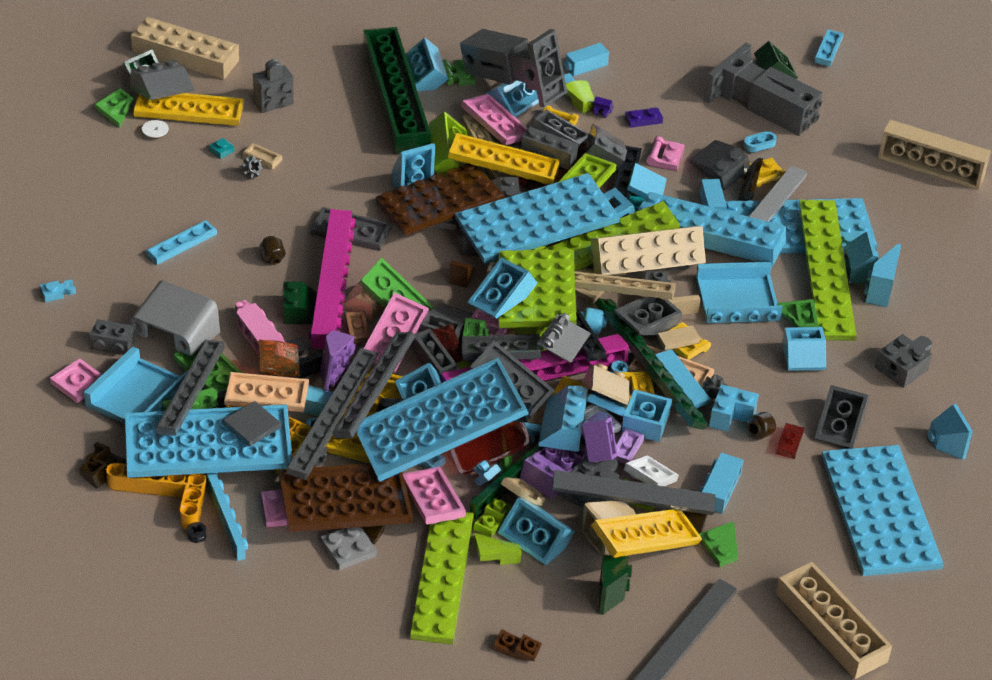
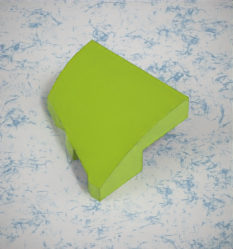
(581, 95)
(496, 549)

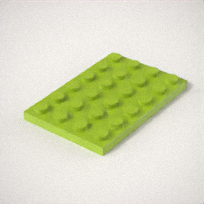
(551, 295)

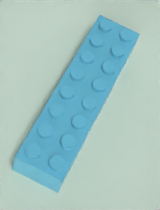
(726, 230)

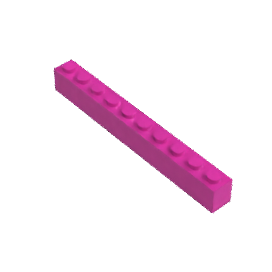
(332, 276)
(552, 366)

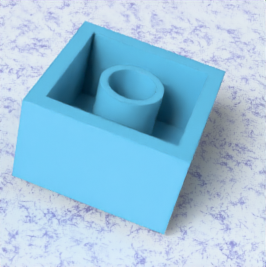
(647, 414)

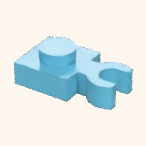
(54, 290)

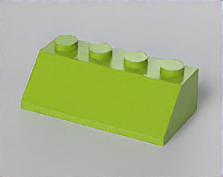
(443, 132)

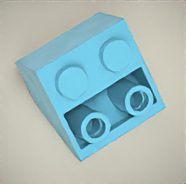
(860, 258)
(804, 348)

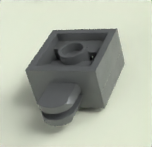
(273, 87)
(904, 359)
(602, 468)

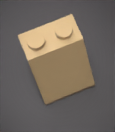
(602, 510)

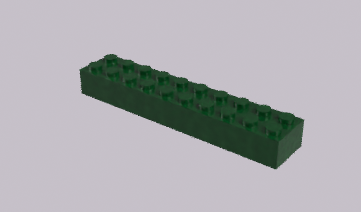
(396, 89)

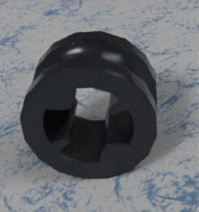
(194, 528)

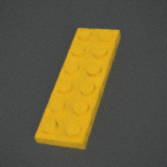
(192, 108)
(504, 159)
(646, 532)

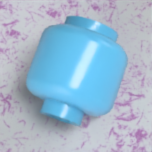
(595, 319)

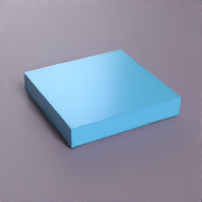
(644, 180)
(607, 403)

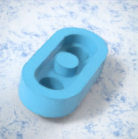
(760, 141)

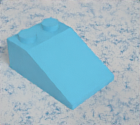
(413, 165)
(882, 278)
(502, 288)

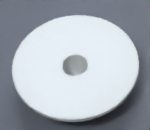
(155, 128)

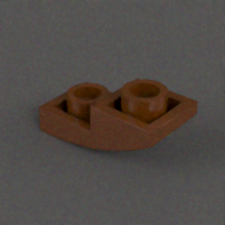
(513, 646)

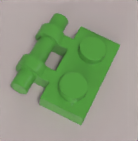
(460, 75)

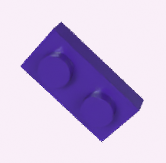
(643, 117)

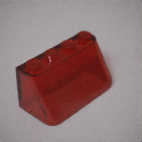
(489, 447)

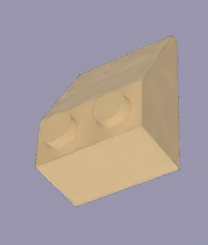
(607, 383)

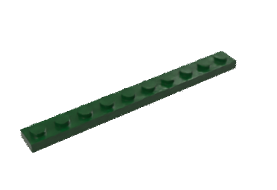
(653, 366)

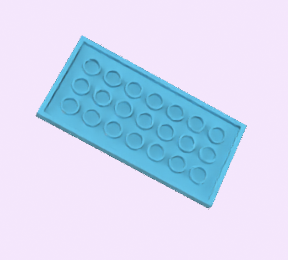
(537, 217)
(851, 217)
(440, 419)
(202, 445)
(881, 510)

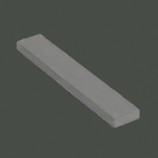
(779, 194)

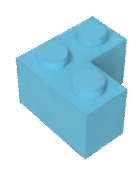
(732, 404)

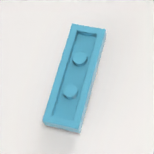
(828, 48)

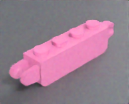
(255, 325)

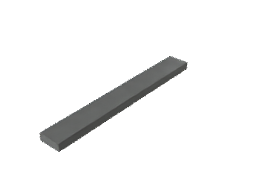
(373, 385)
(190, 388)
(633, 492)
(688, 632)

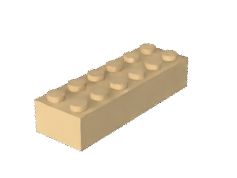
(187, 47)
(934, 154)
(648, 250)
(833, 620)

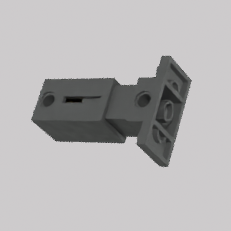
(513, 59)
(765, 91)

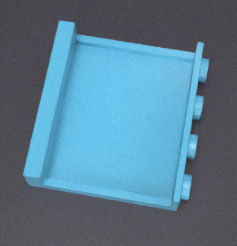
(737, 292)
(131, 387)

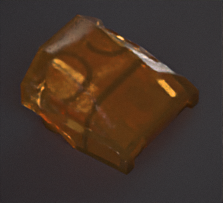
(278, 358)

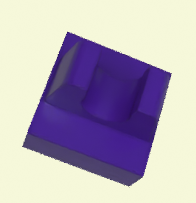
(603, 104)

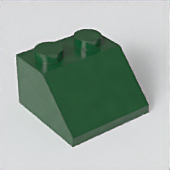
(771, 56)
(298, 303)
(613, 582)

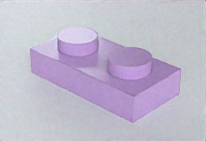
(628, 445)

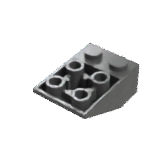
(445, 315)

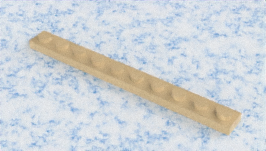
(622, 285)

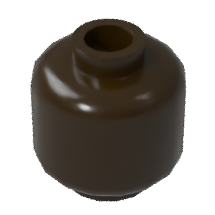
(272, 250)
(761, 425)

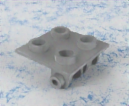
(564, 338)

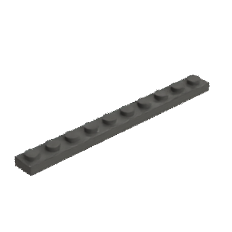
(332, 414)

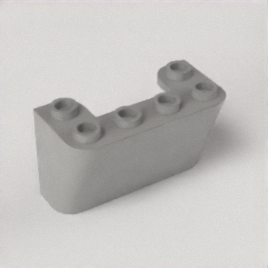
(179, 312)

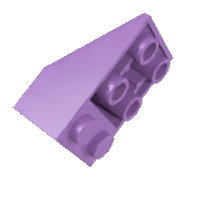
(336, 358)
(599, 438)
(540, 467)

